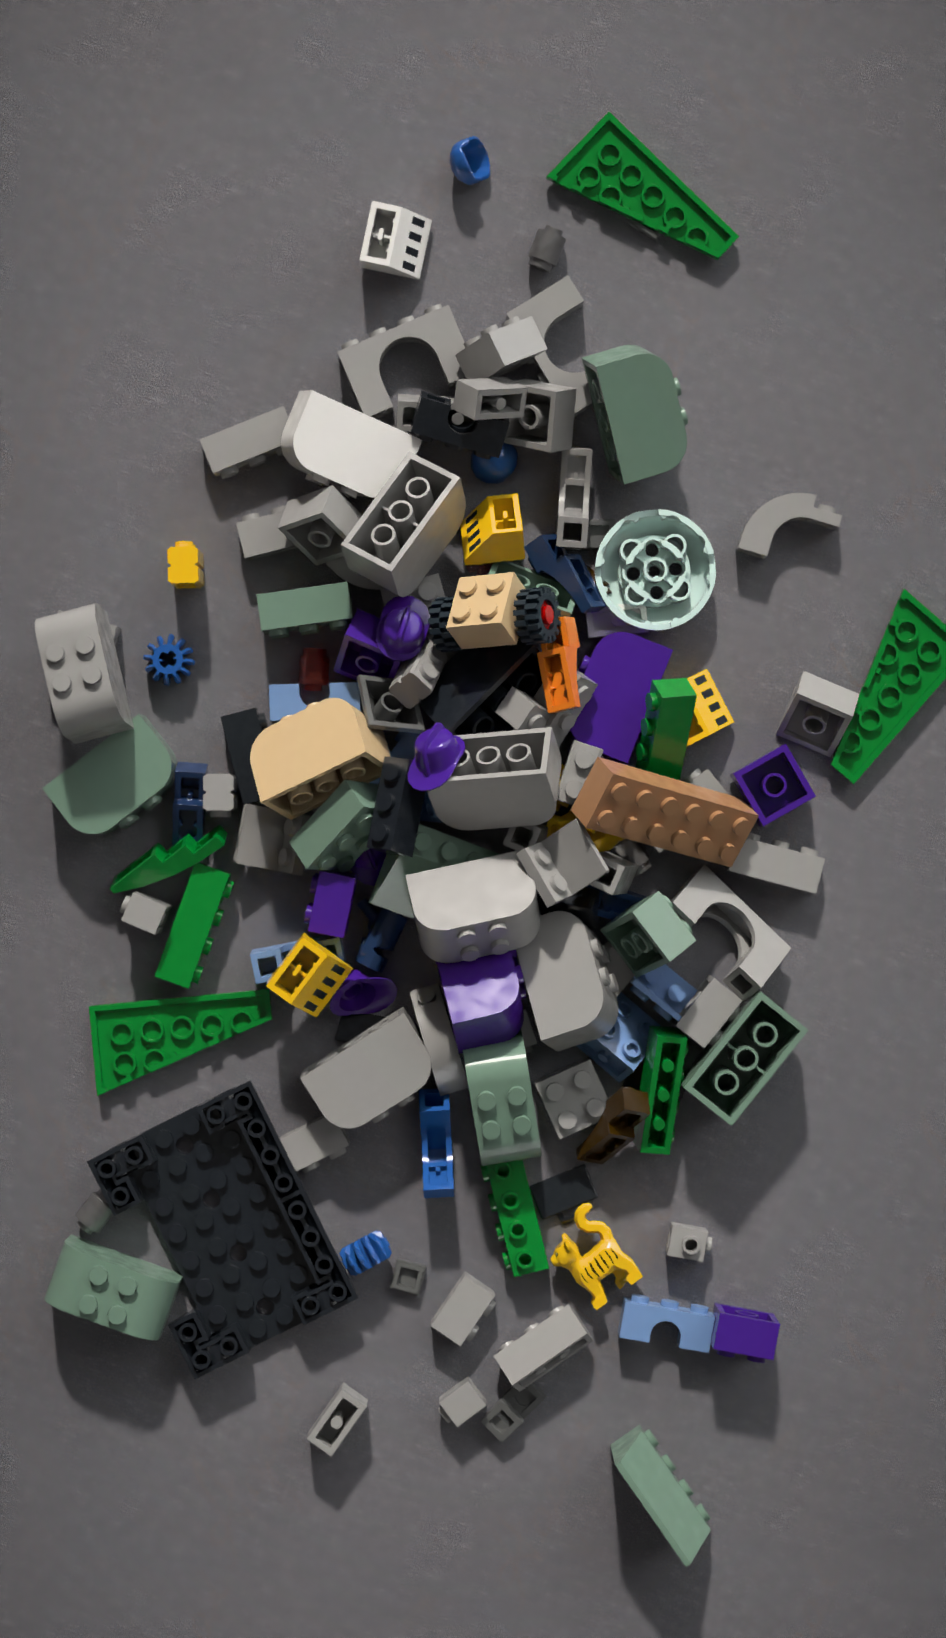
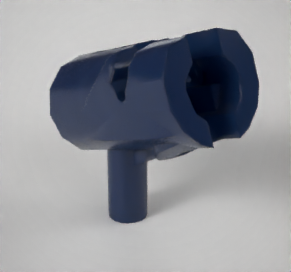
(383, 934)

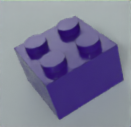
(360, 651)
(773, 785)
(332, 902)
(744, 1332)

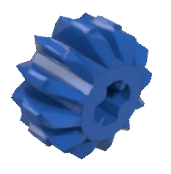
(169, 670)
(365, 1253)

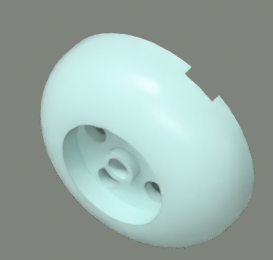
(677, 542)

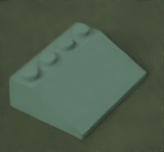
(431, 851)
(661, 1492)

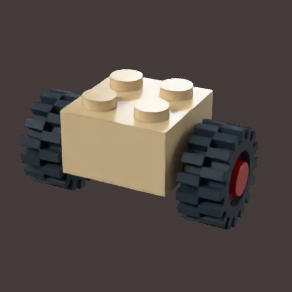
(493, 613)

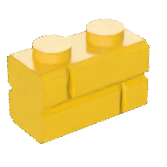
(185, 565)

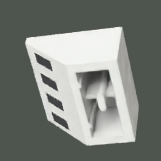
(395, 240)

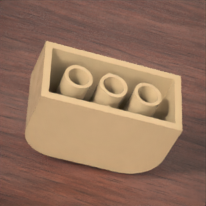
(312, 753)

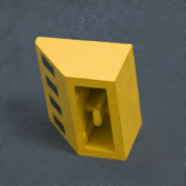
(493, 531)
(709, 711)
(309, 976)

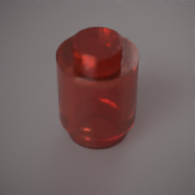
(314, 669)

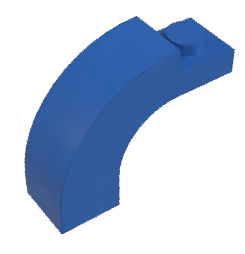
(436, 1144)

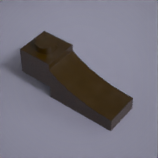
(616, 1126)

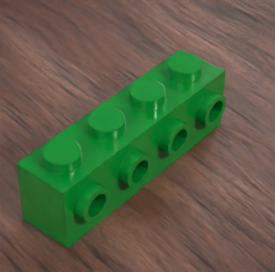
(666, 727)
(194, 924)
(662, 1082)
(517, 1217)

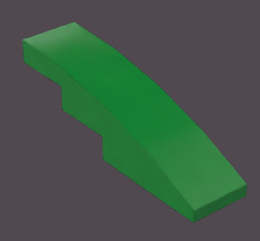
(160, 864)

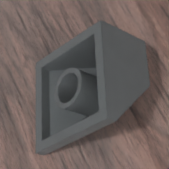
(384, 710)

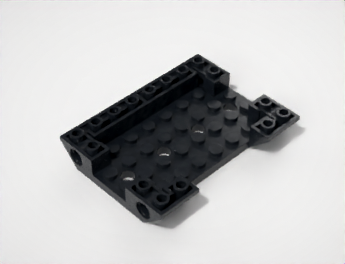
(258, 1208)

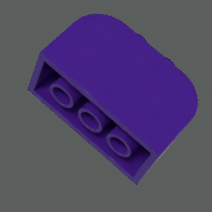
(624, 672)
(483, 999)

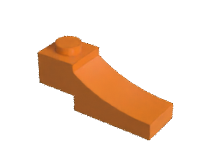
(559, 668)

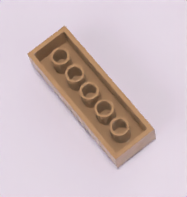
(664, 812)

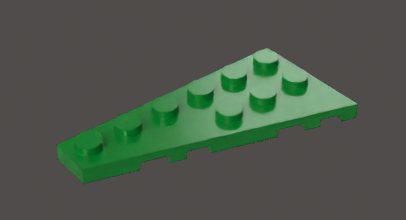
(630, 180)
(899, 681)
(151, 1034)

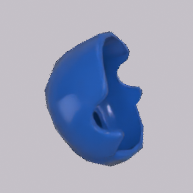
(470, 161)
(495, 469)

